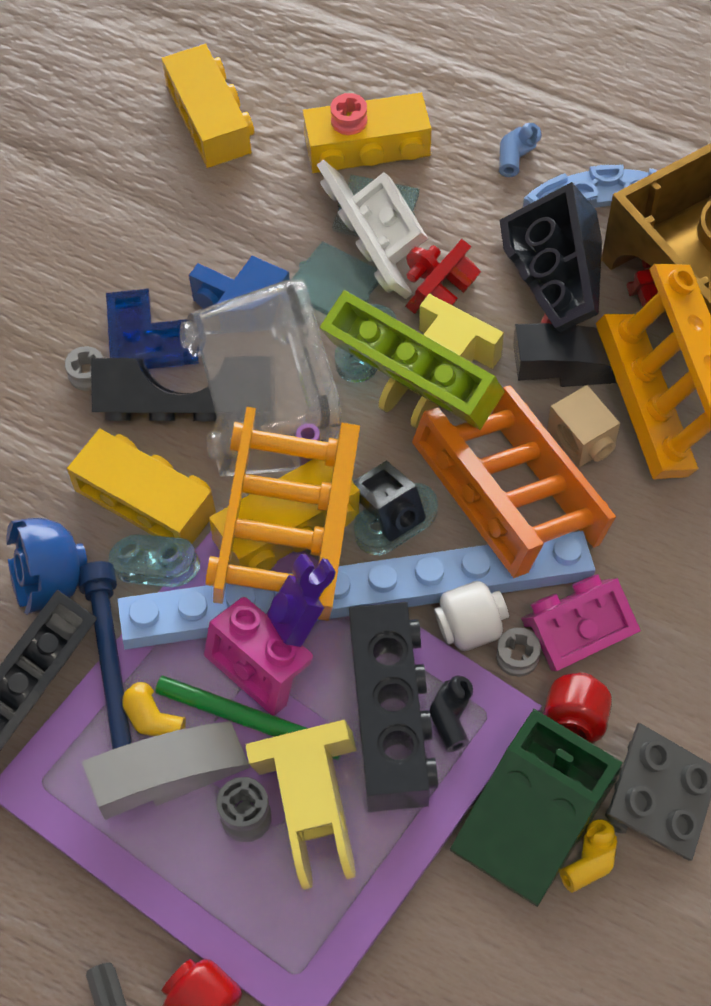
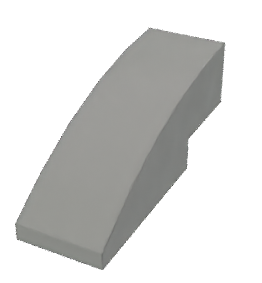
(164, 767)

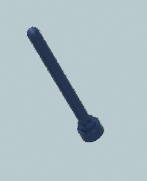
(97, 584)

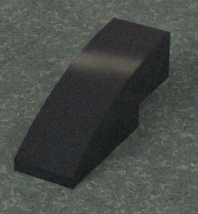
(572, 355)

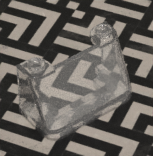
(264, 356)

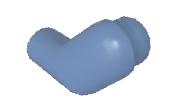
(516, 145)

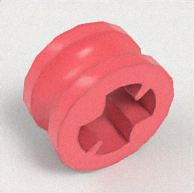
(349, 103)

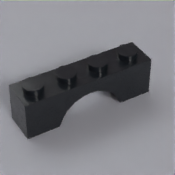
(128, 387)

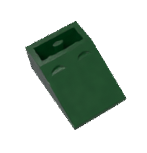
(536, 807)

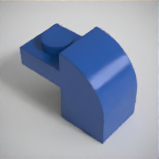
(212, 287)

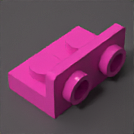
(581, 621)
(254, 655)

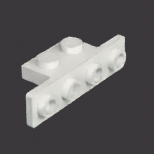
(381, 221)

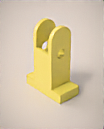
(456, 332)
(309, 788)

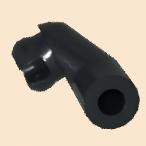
(447, 710)

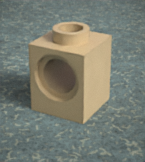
(583, 426)

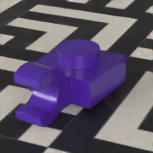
(298, 602)

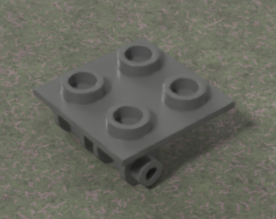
(661, 792)

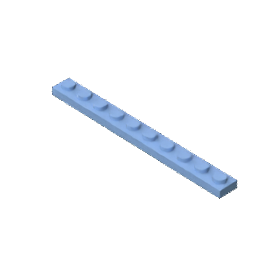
(410, 579)

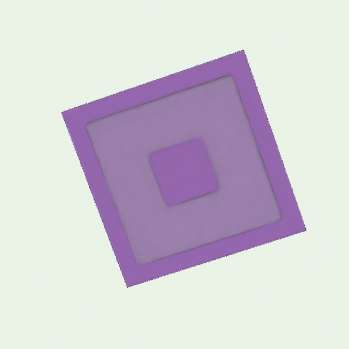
(245, 897)

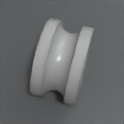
(73, 364)
(518, 636)

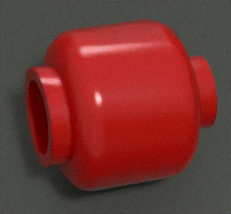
(580, 705)
(201, 985)

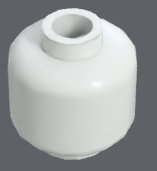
(471, 615)

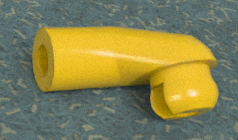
(144, 713)
(596, 857)

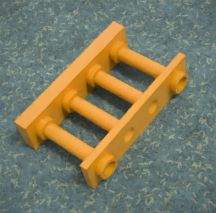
(639, 372)
(329, 497)

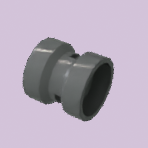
(244, 821)

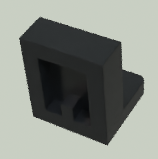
(391, 500)

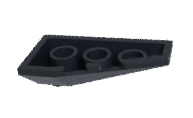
(558, 254)

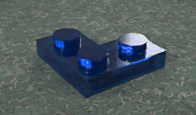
(136, 336)

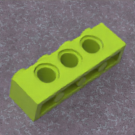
(412, 359)

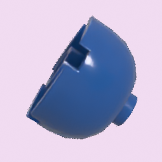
(43, 561)

